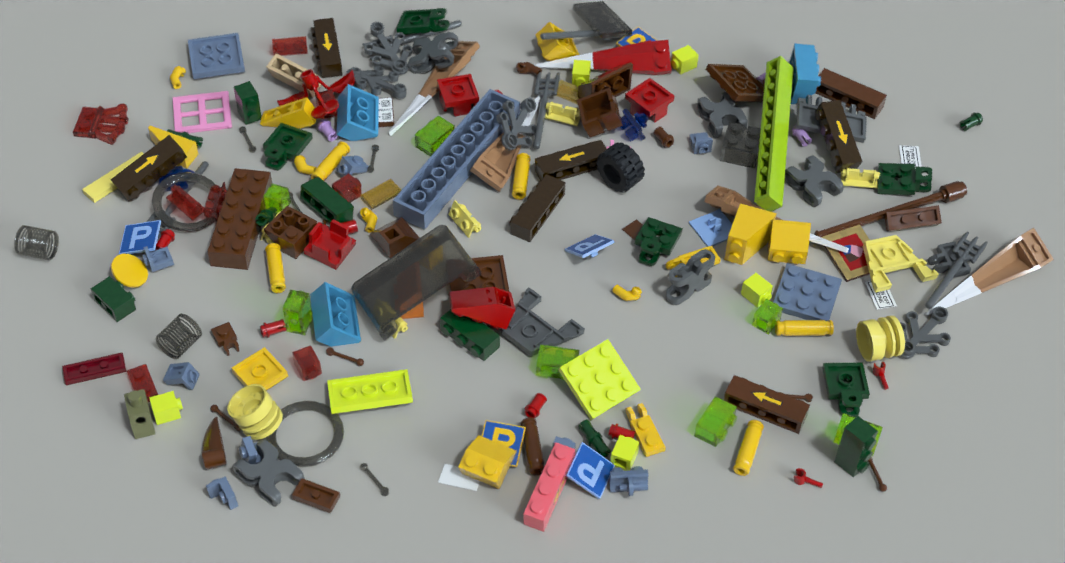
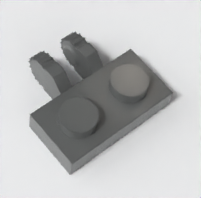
(948, 257)

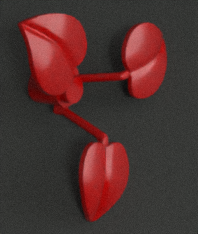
(311, 82)

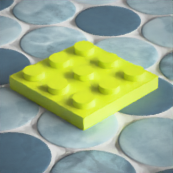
(599, 379)

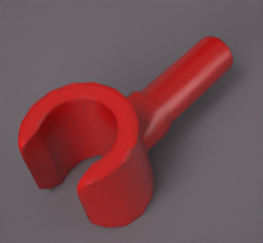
(880, 373)
(804, 479)

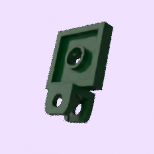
(422, 21)
(279, 149)
(909, 179)
(652, 245)
(848, 394)

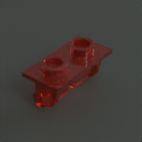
(290, 46)
(216, 197)
(185, 202)

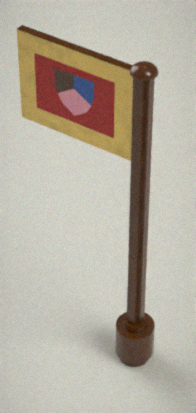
(851, 235)

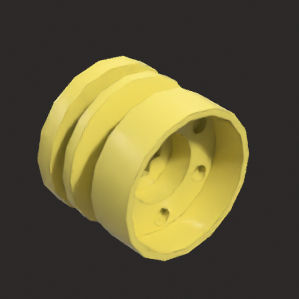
(880, 338)
(255, 411)

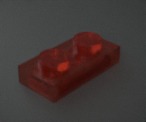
(141, 379)

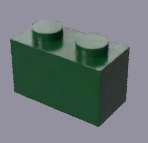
(247, 102)
(113, 298)

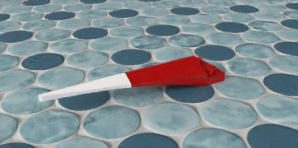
(646, 56)

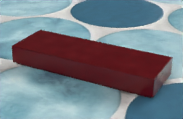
(94, 368)

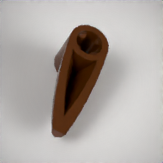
(213, 447)

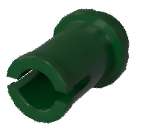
(974, 119)

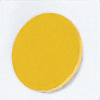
(129, 270)

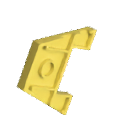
(889, 255)

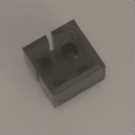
(741, 145)

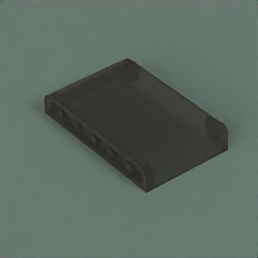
(412, 278)

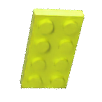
(369, 391)

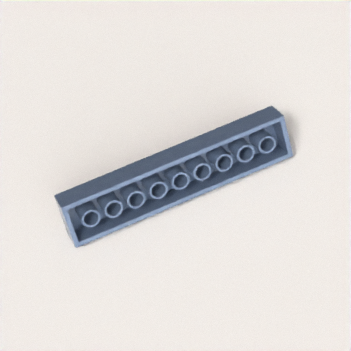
(451, 163)

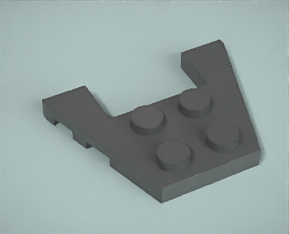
(531, 331)

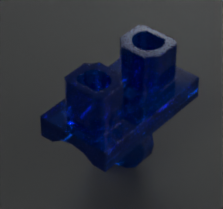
(635, 123)

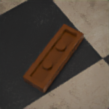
(912, 218)

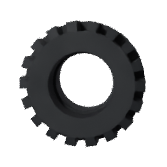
(620, 167)

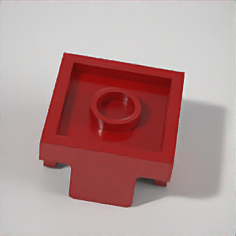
(458, 93)
(649, 99)
(329, 244)

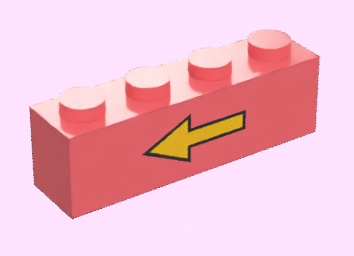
(548, 487)

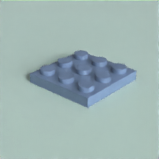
(216, 55)
(807, 293)

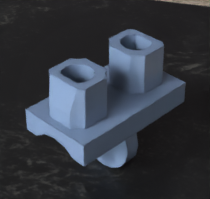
(628, 480)

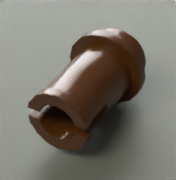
(666, 139)

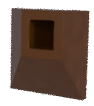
(290, 231)
(394, 236)

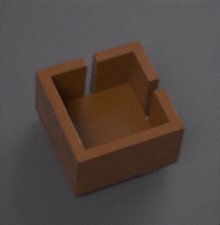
(599, 112)

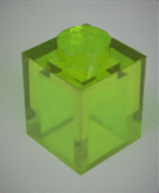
(277, 197)
(766, 316)

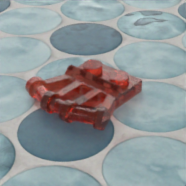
(91, 123)

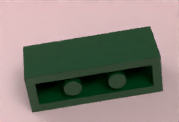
(326, 201)
(470, 334)
(856, 446)

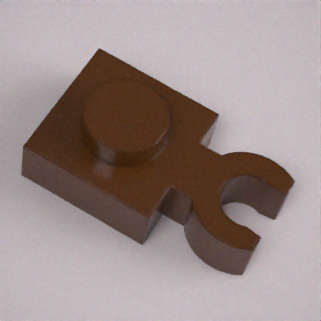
(226, 337)

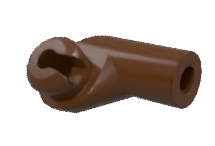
(527, 67)

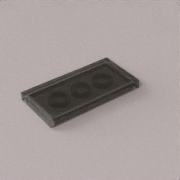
(602, 19)

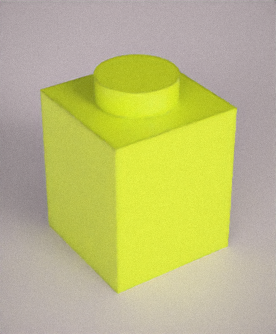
(684, 59)
(581, 72)
(756, 290)
(166, 407)
(624, 452)

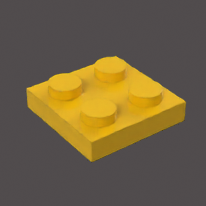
(260, 369)

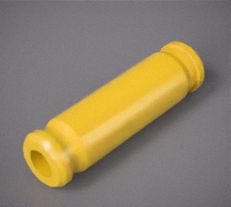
(331, 161)
(521, 176)
(275, 268)
(804, 327)
(748, 447)

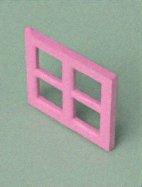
(224, 95)

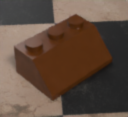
(617, 79)

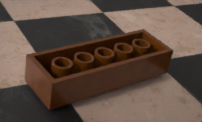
(236, 226)

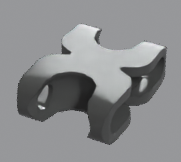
(433, 52)
(720, 113)
(813, 181)
(690, 277)
(268, 472)

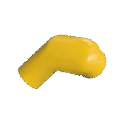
(174, 77)
(302, 166)
(370, 218)
(634, 294)

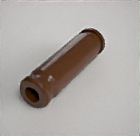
(533, 446)

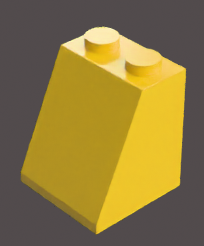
(748, 233)

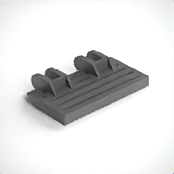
(807, 121)

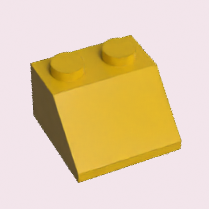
(555, 48)
(789, 241)
(487, 461)

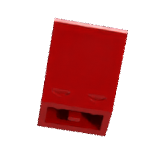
(484, 305)

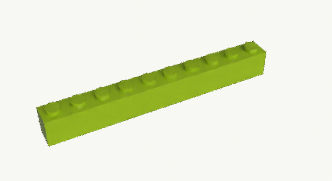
(774, 135)

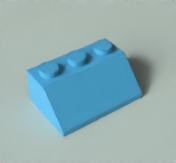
(805, 71)
(357, 114)
(334, 316)

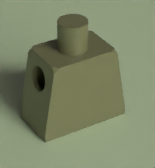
(138, 406)

